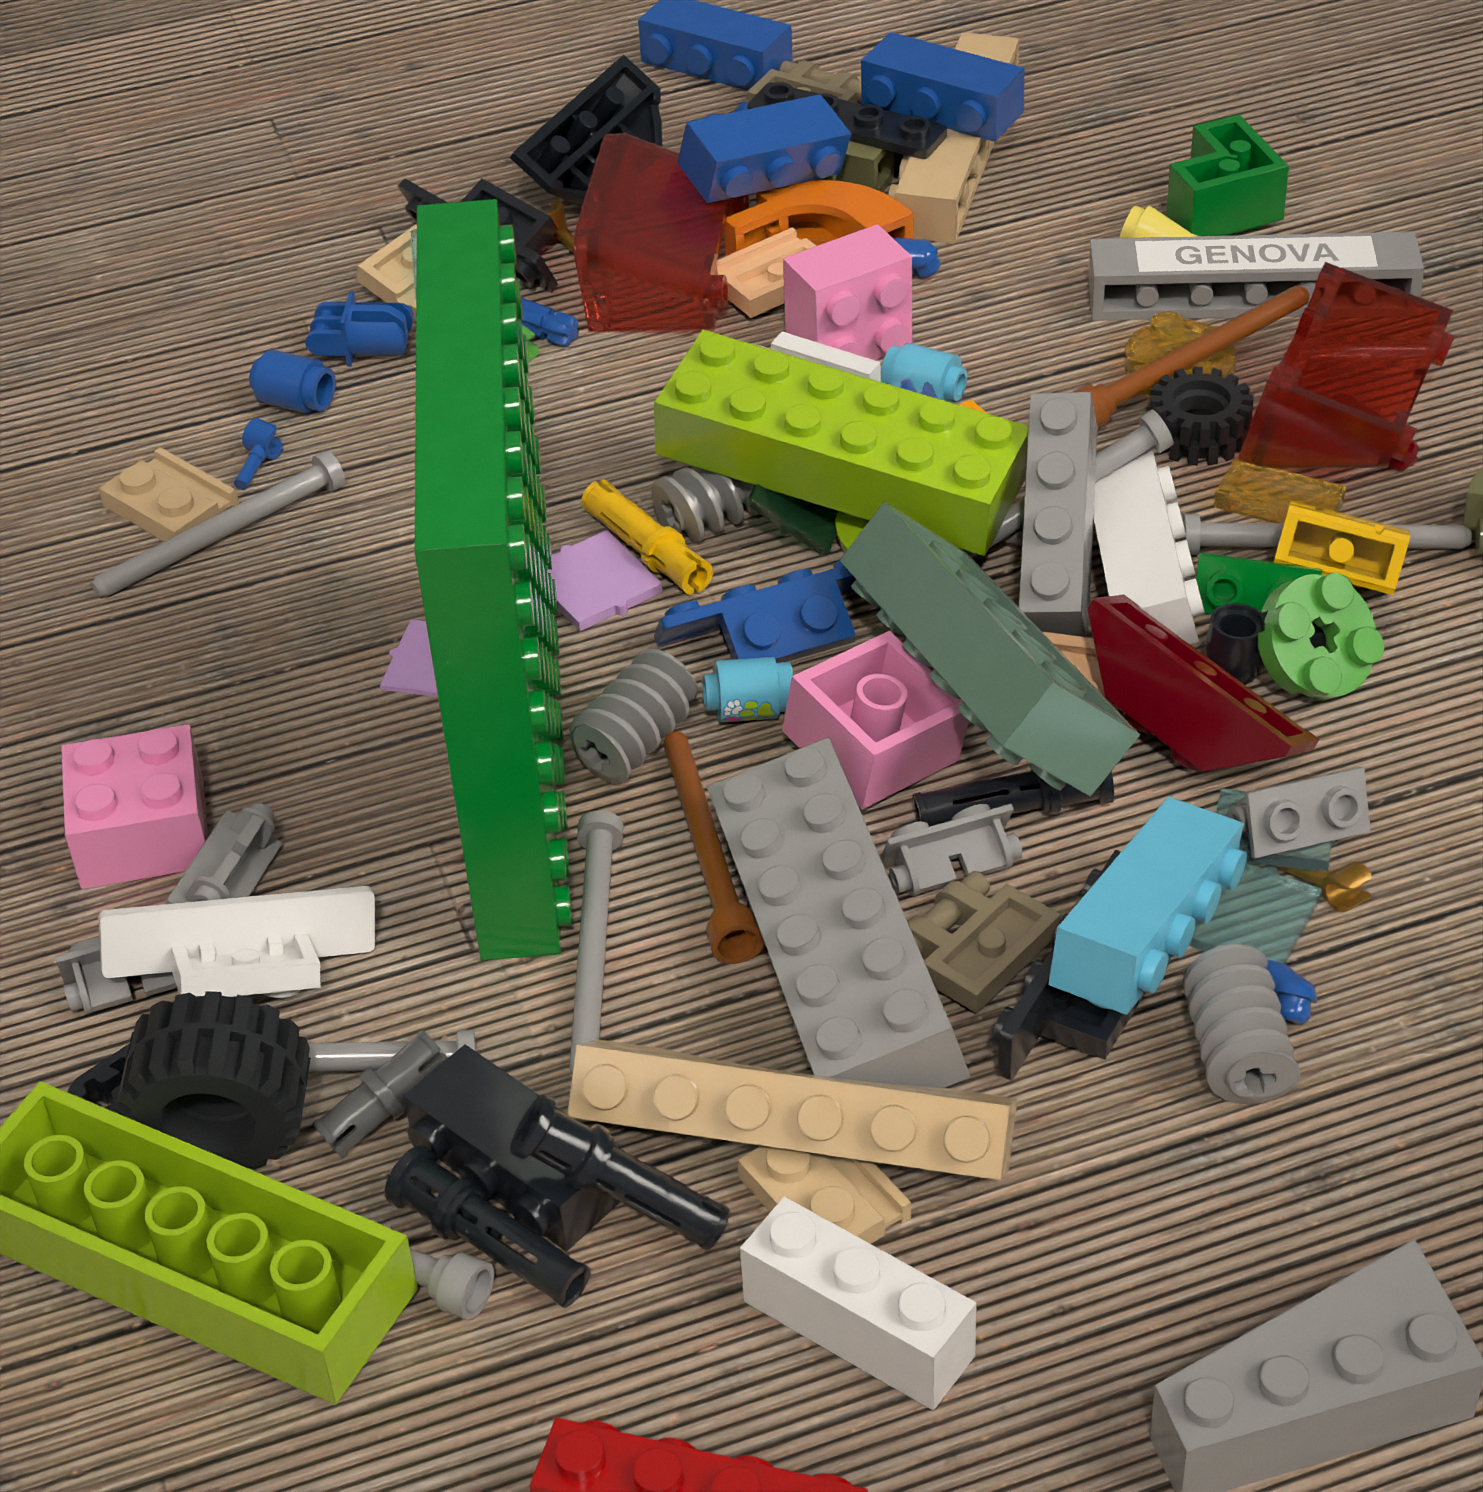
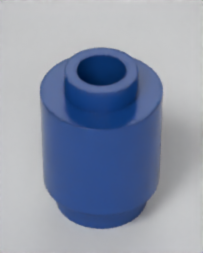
(292, 382)

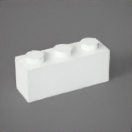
(859, 1302)

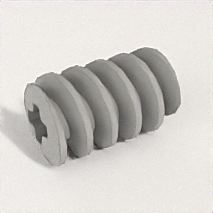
(699, 497)
(633, 715)
(1240, 1025)

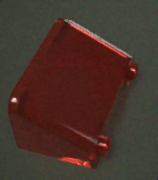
(649, 242)
(1348, 377)

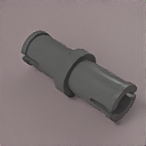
(379, 1094)

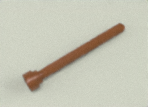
(1108, 397)
(732, 926)

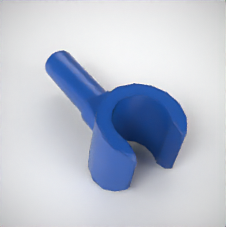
(262, 443)

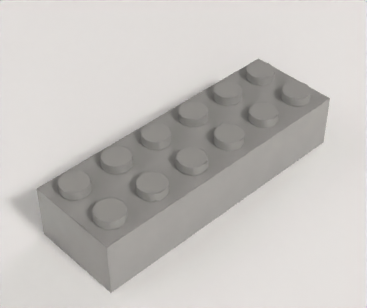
(835, 924)

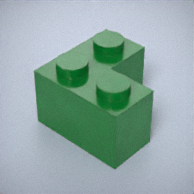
(1228, 182)

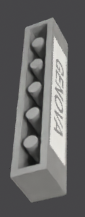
(1236, 273)

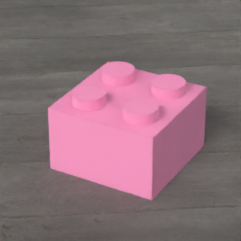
(851, 293)
(880, 715)
(133, 805)

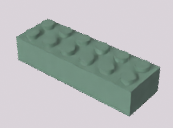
(987, 653)

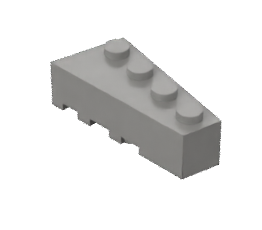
(1321, 1380)

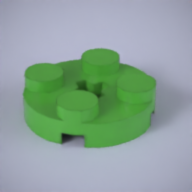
(1349, 633)

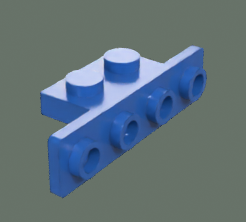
(780, 621)

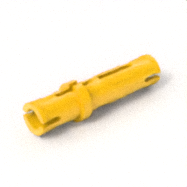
(660, 547)

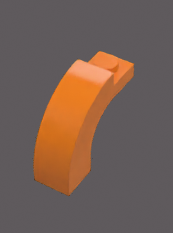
(817, 212)

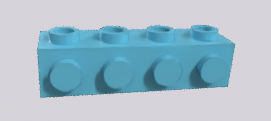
(1147, 906)

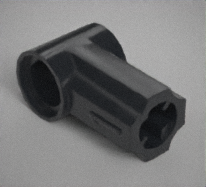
(1234, 640)

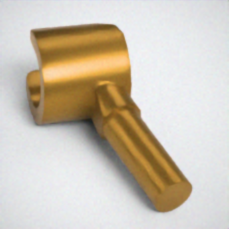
(563, 233)
(1339, 887)

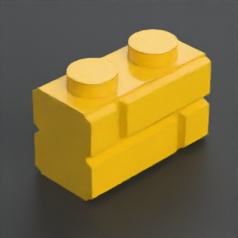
(1344, 544)

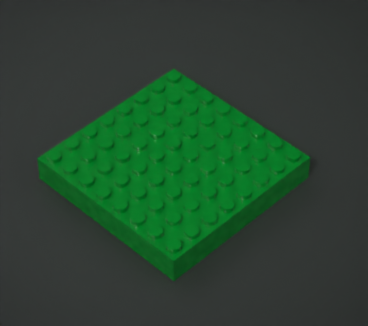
(488, 578)

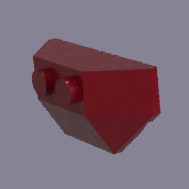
(1184, 695)

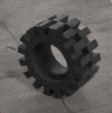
(1203, 414)

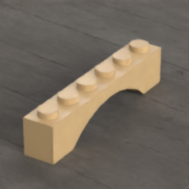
(793, 1110)

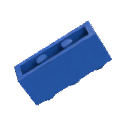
(713, 42)
(943, 85)
(763, 148)

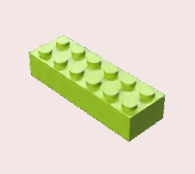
(841, 439)
(198, 1242)

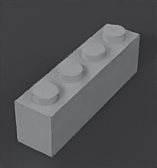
(1059, 512)

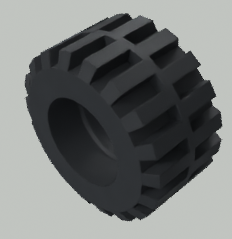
(218, 1076)

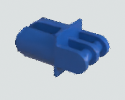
(359, 329)

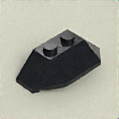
(567, 146)

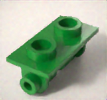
(1242, 580)

